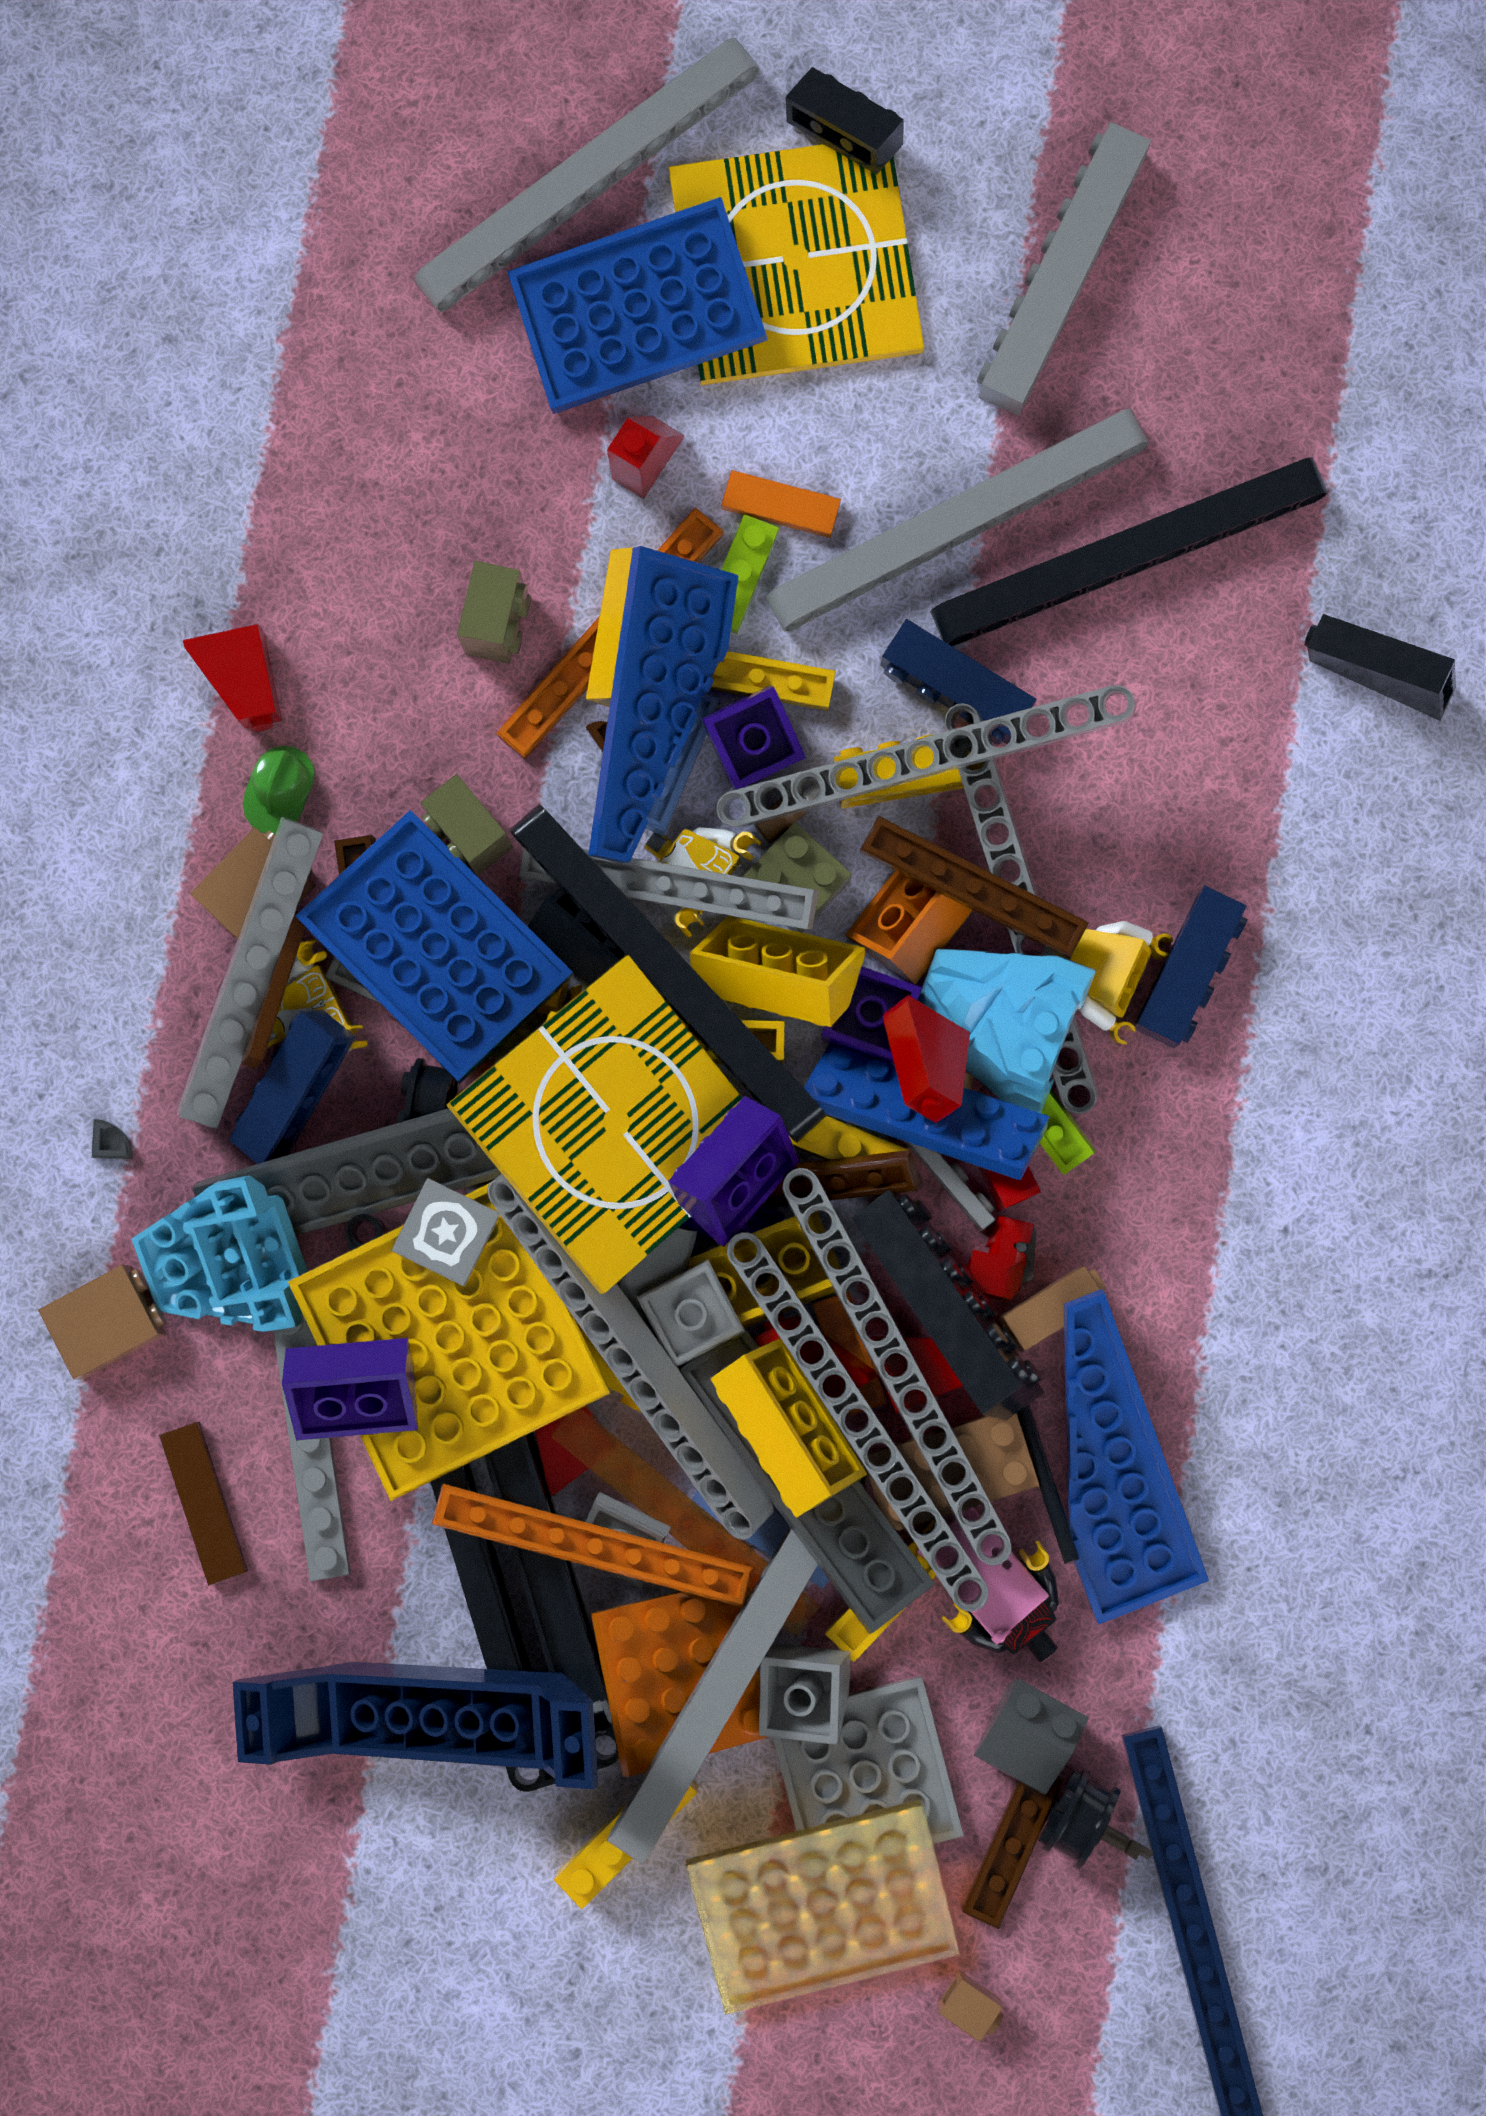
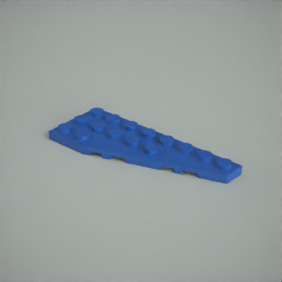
(666, 657)
(1118, 1484)

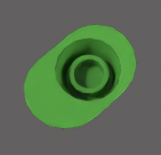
(278, 788)

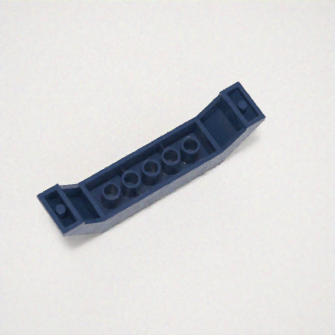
(420, 1715)

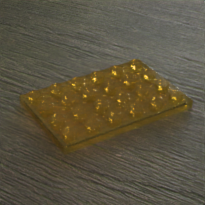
(822, 1906)

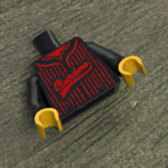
(1032, 1628)

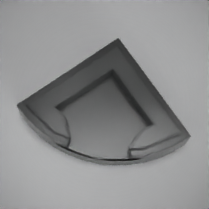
(109, 1142)

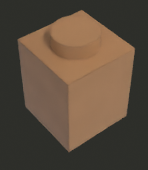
(971, 2007)

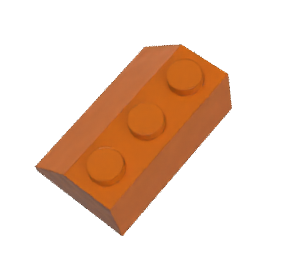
(907, 925)

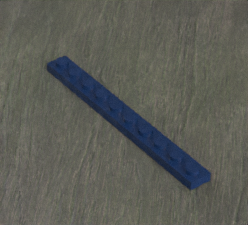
(1191, 1923)

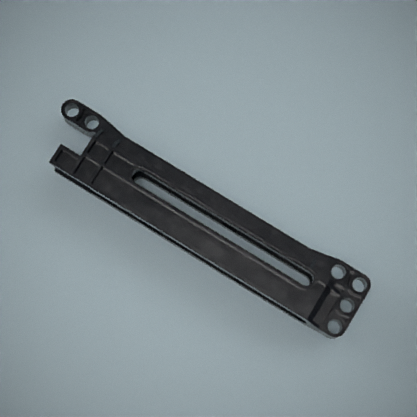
(547, 1581)

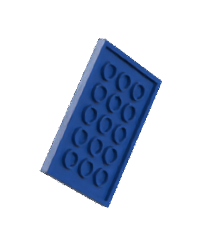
(637, 305)
(434, 946)

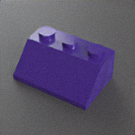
(734, 1169)
(350, 1389)

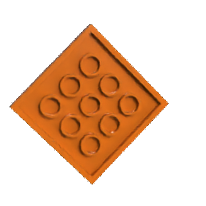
(651, 1665)

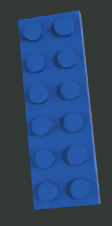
(978, 1132)

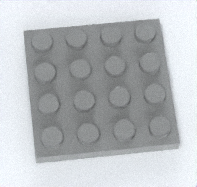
(882, 1760)

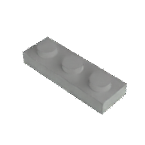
(952, 1180)

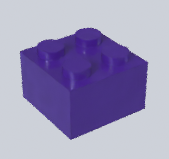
(753, 738)
(862, 1024)

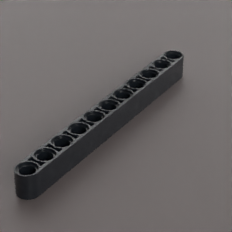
(1129, 552)
(667, 971)

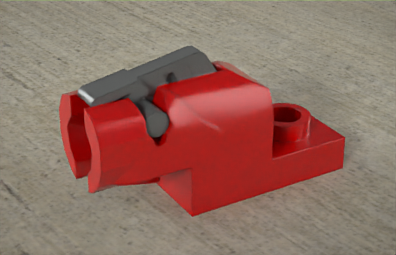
(1007, 1261)

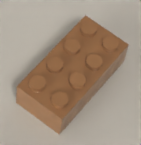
(993, 1450)

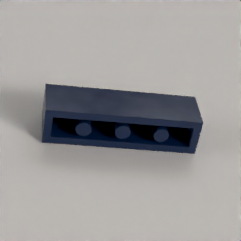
(951, 678)
(1190, 967)
(291, 1086)

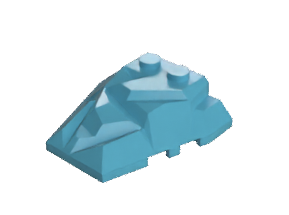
(1014, 1013)
(225, 1257)

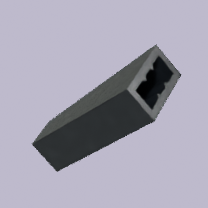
(1384, 664)

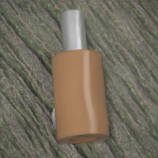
(774, 828)

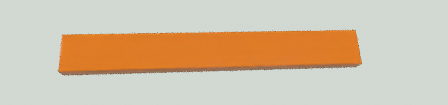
(571, 675)
(591, 1545)

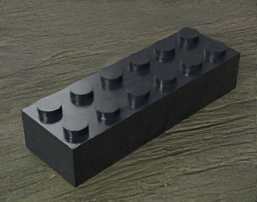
(949, 1305)

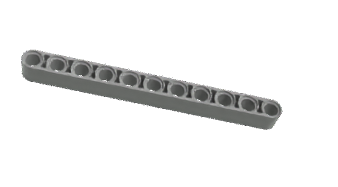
(586, 174)
(957, 520)
(944, 758)
(996, 856)
(644, 1373)
(912, 1378)
(872, 1433)
(713, 1699)

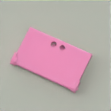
(1011, 1587)

